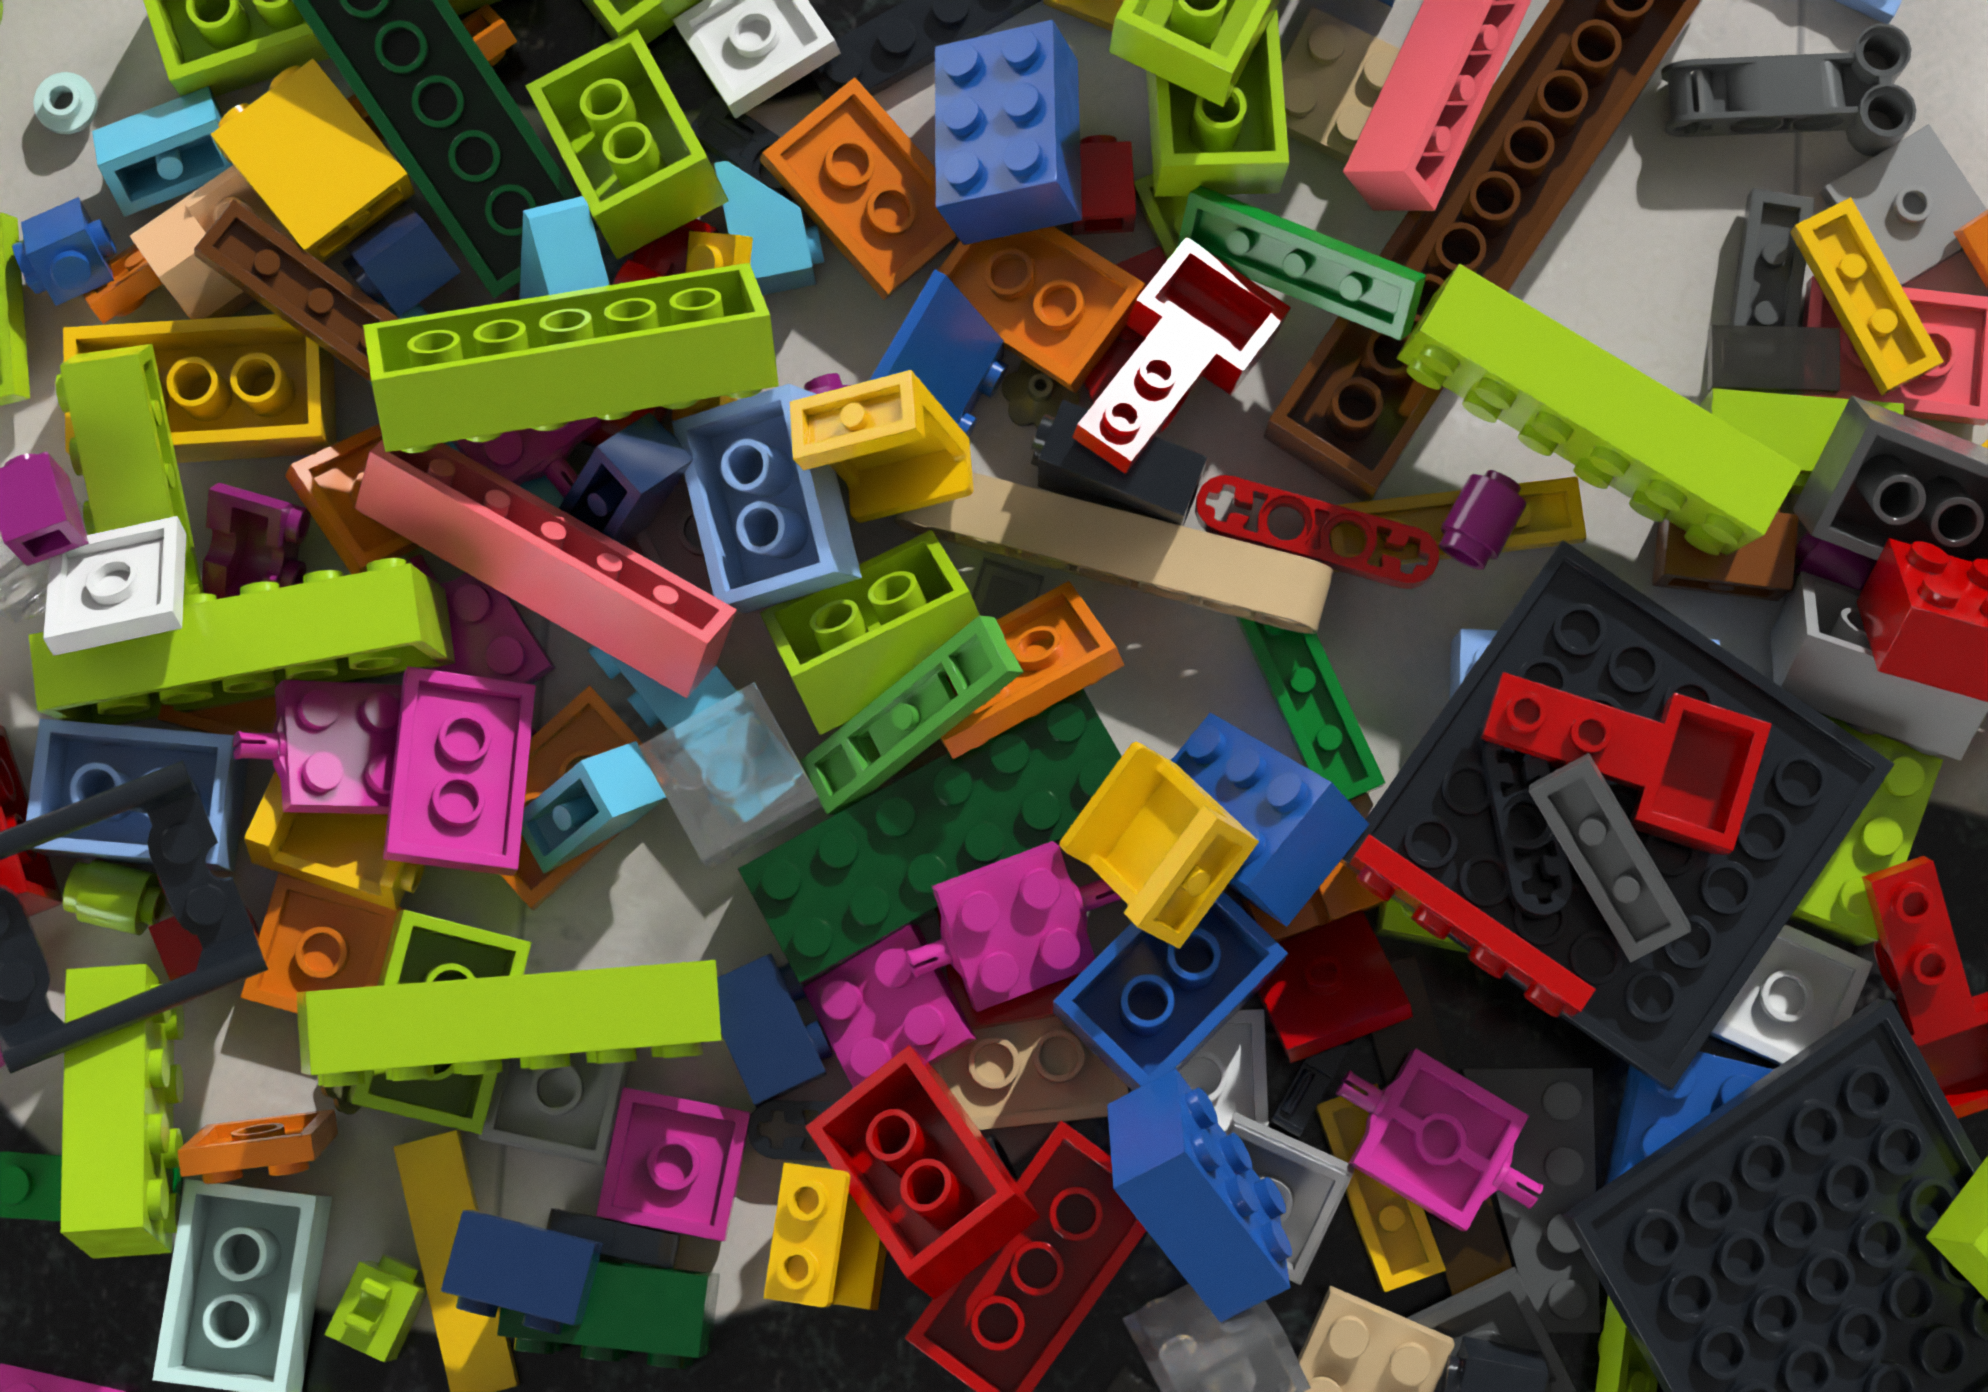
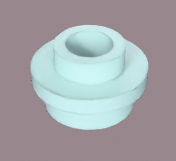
(77, 115)

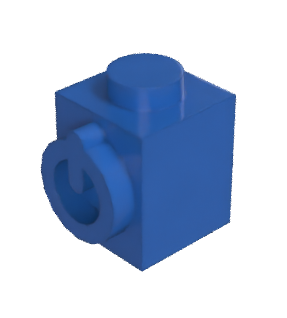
(65, 252)

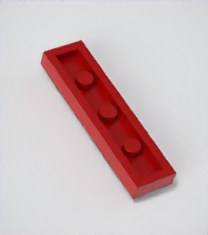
(1492, 944)

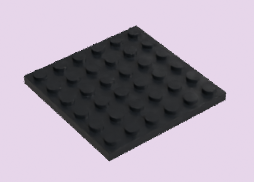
(1621, 649)
(1795, 1229)

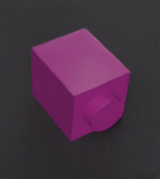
(38, 509)

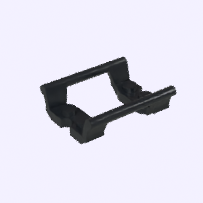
(198, 899)

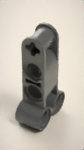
(1796, 93)

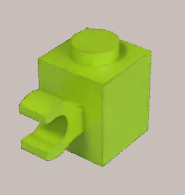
(378, 1308)

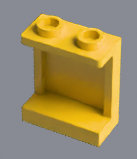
(313, 160)
(886, 444)
(1159, 843)
(329, 850)
(822, 1243)

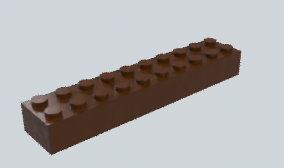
(1515, 177)

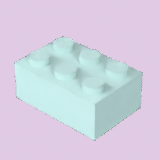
(242, 1287)

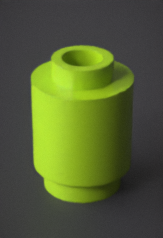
(114, 896)

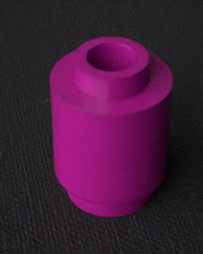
(1482, 519)
(1832, 562)

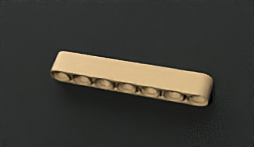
(1131, 552)

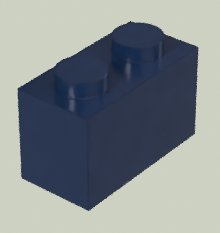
(399, 260)
(628, 479)
(766, 1030)
(521, 1270)

